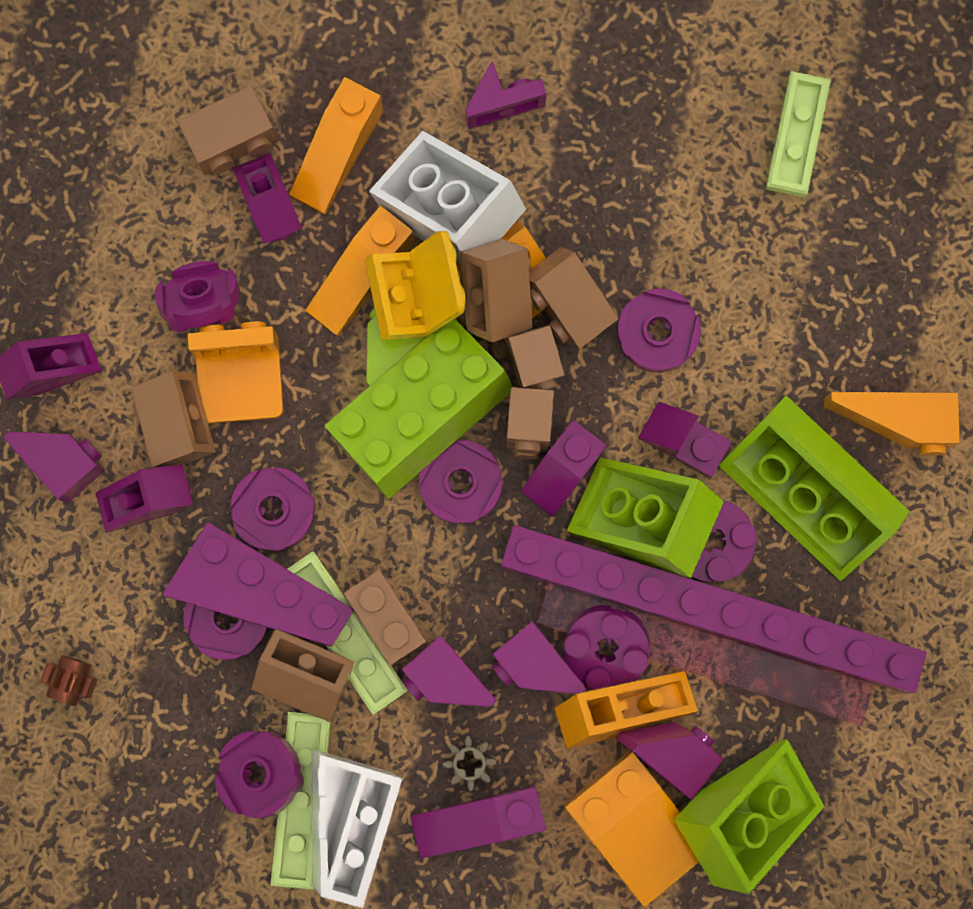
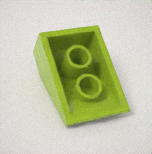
(647, 515)
(750, 817)

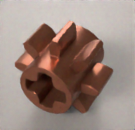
(68, 680)

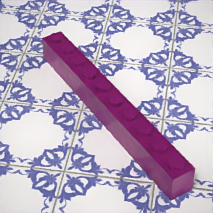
(714, 610)

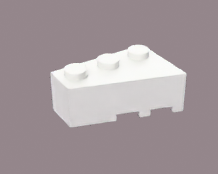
(348, 824)

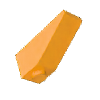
(336, 144)
(348, 283)
(906, 418)
(623, 707)

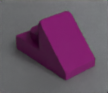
(494, 104)
(685, 439)

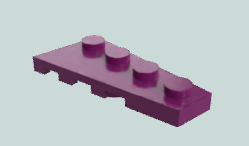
(245, 584)

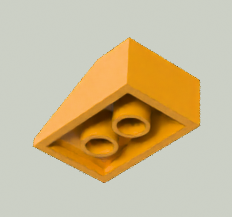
(633, 827)

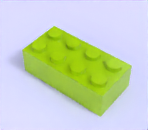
(420, 407)

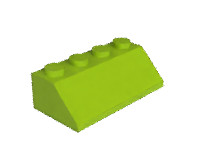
(814, 489)

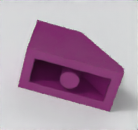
(267, 198)
(46, 364)
(58, 461)
(563, 468)
(144, 497)
(534, 664)
(444, 677)
(675, 754)

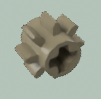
(461, 771)

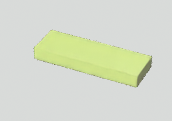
(798, 134)

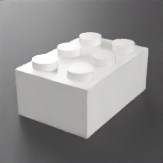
(448, 191)

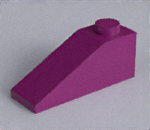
(478, 822)

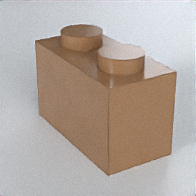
(228, 131)
(497, 289)
(569, 298)
(534, 358)
(172, 419)
(529, 422)
(385, 618)
(302, 675)

